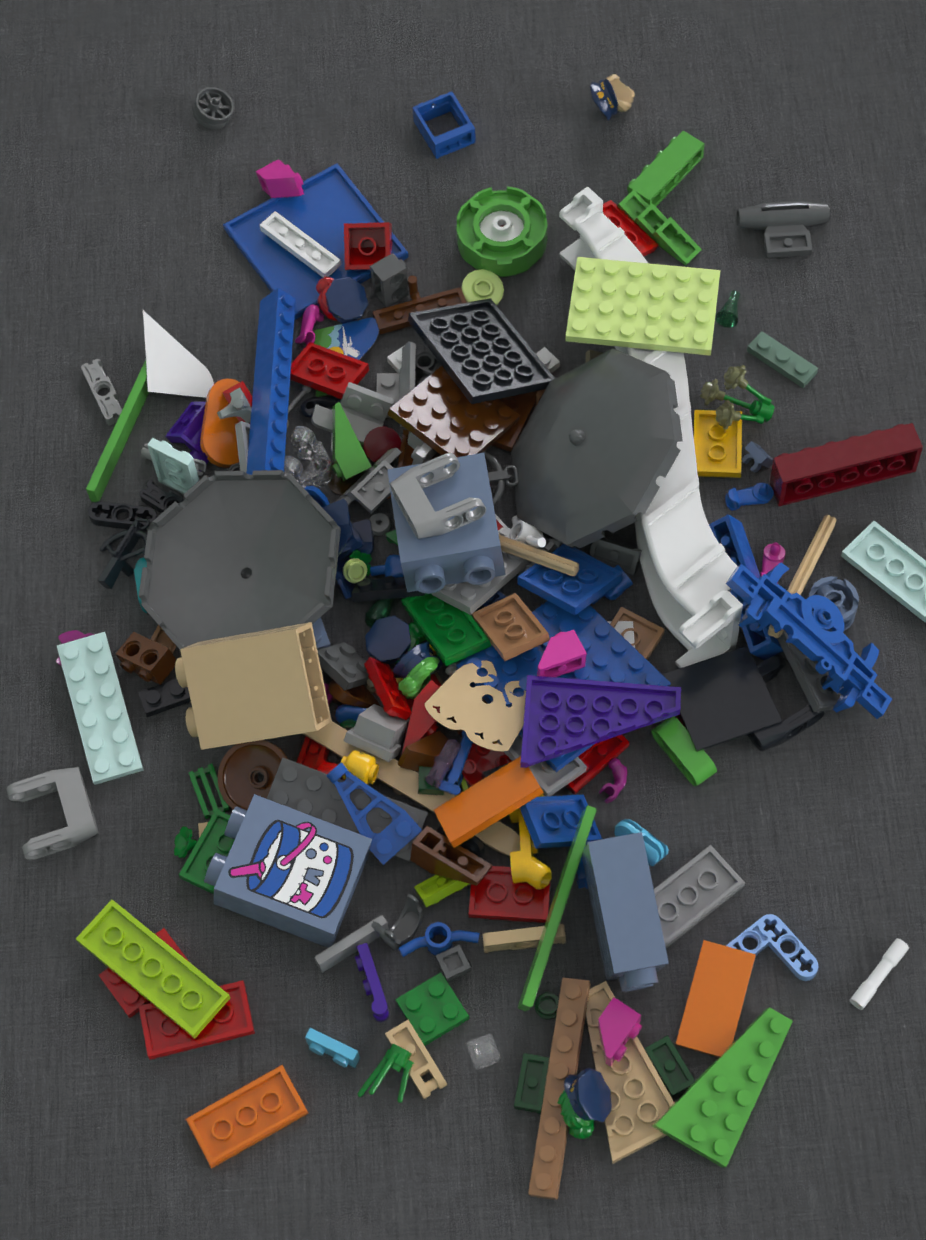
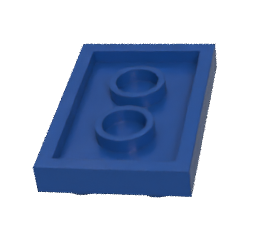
(555, 820)

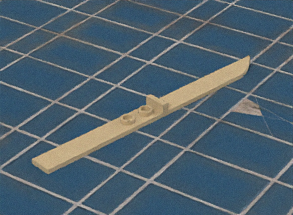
(406, 783)

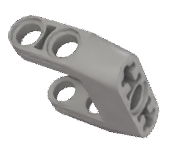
(416, 506)
(75, 806)

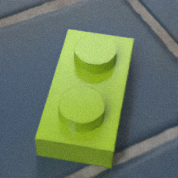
(437, 888)

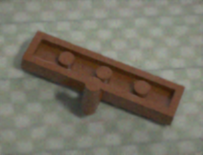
(396, 316)

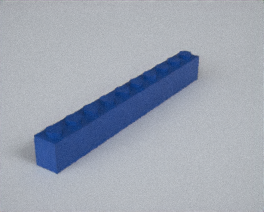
(271, 383)

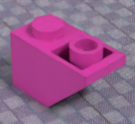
(280, 180)
(615, 1028)

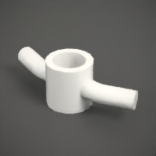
(526, 533)

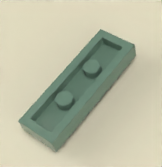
(782, 359)

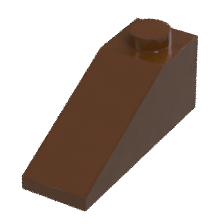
(439, 857)

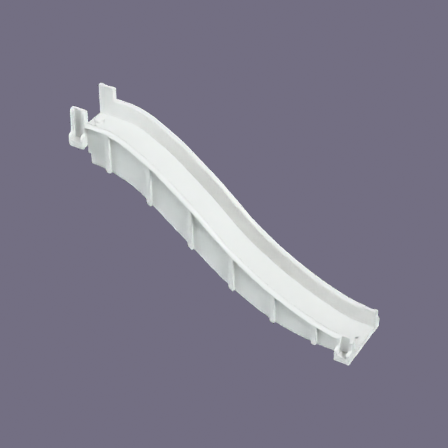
(679, 552)

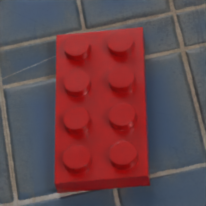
(167, 1038)

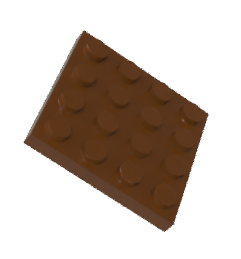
(447, 420)

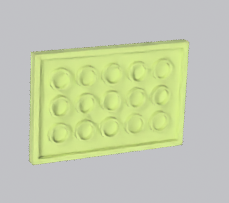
(643, 306)

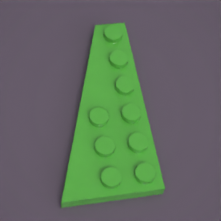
(722, 1098)

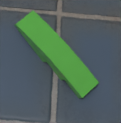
(662, 230)

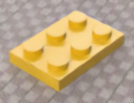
(717, 449)

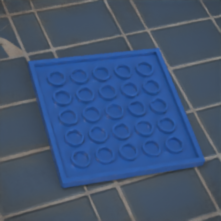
(607, 659)

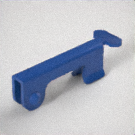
(455, 774)

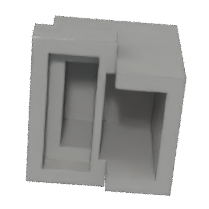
(378, 733)

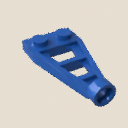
(395, 835)

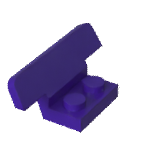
(188, 430)

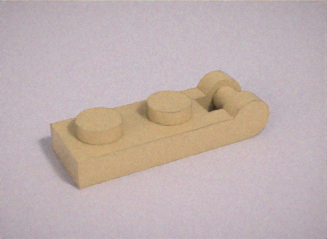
(407, 1038)

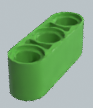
(680, 749)

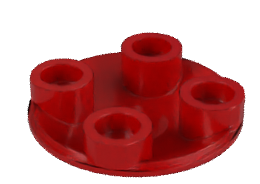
(481, 760)

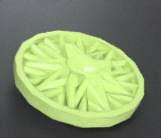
(482, 285)

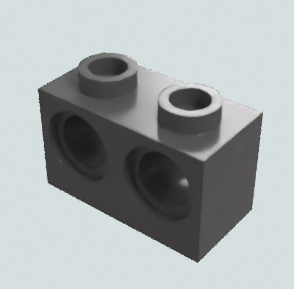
(389, 280)

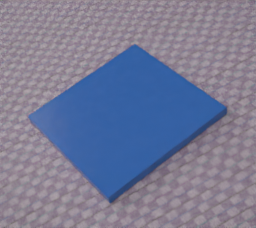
(320, 212)

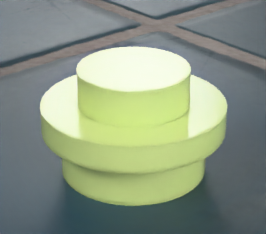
(354, 570)

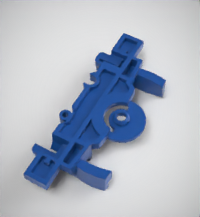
(807, 630)

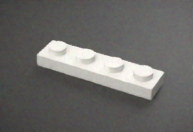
(300, 245)

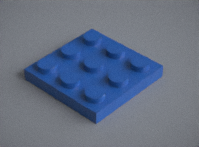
(567, 591)

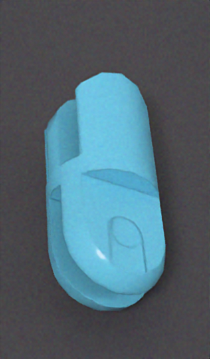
(654, 848)

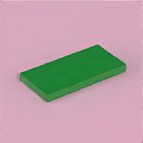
(447, 628)

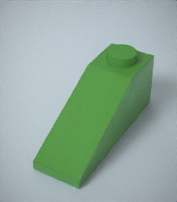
(347, 451)

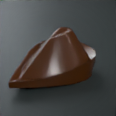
(355, 696)

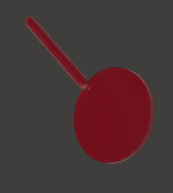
(379, 441)

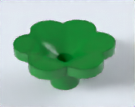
(184, 842)

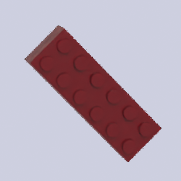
(845, 464)

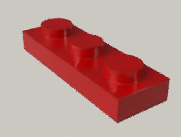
(387, 689)
(596, 759)

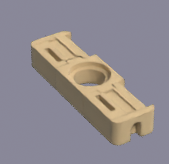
(518, 938)

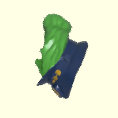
(416, 669)

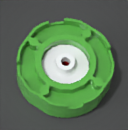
(502, 231)

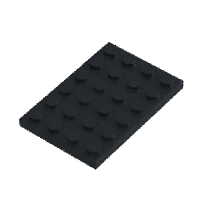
(481, 350)

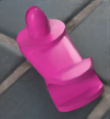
(309, 318)
(772, 556)

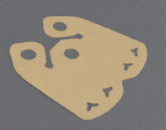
(475, 716)

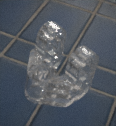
(309, 449)

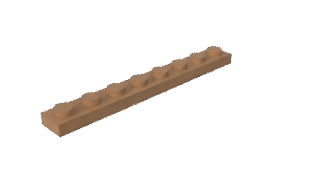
(563, 1062)

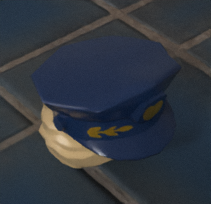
(611, 96)

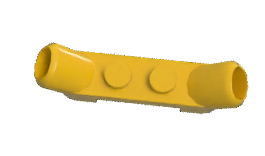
(523, 863)

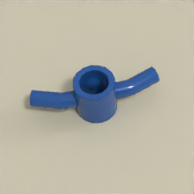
(438, 929)

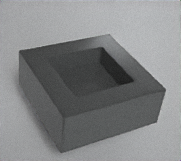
(453, 963)

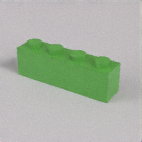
(668, 168)

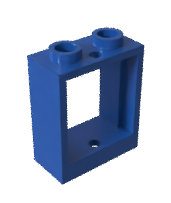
(448, 141)

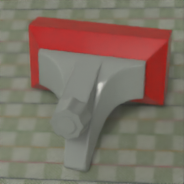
(239, 403)

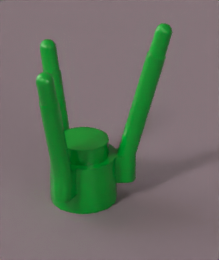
(396, 1059)

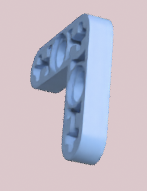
(767, 939)

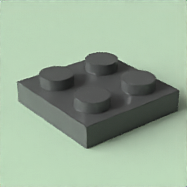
(343, 665)

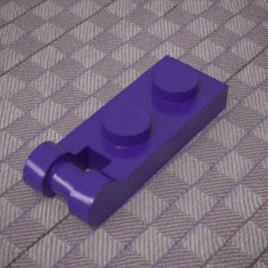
(372, 984)

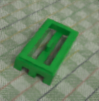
(202, 773)

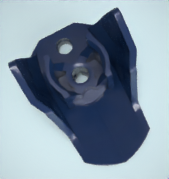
(352, 538)

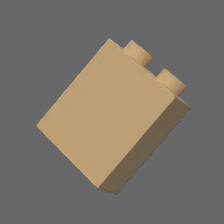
(254, 686)

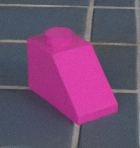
(562, 655)

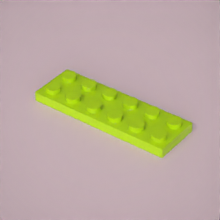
(153, 968)

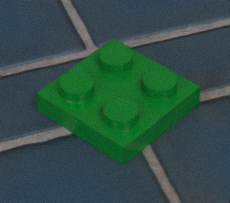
(432, 1009)

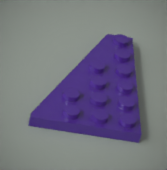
(579, 713)

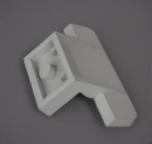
(399, 384)
(362, 407)
(373, 485)

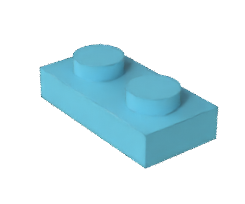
(340, 1052)

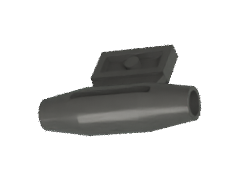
(784, 225)

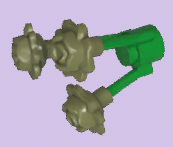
(725, 413)

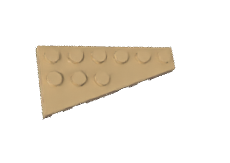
(634, 1085)

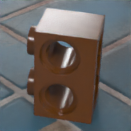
(146, 658)

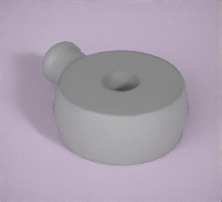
(383, 520)

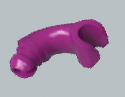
(619, 775)

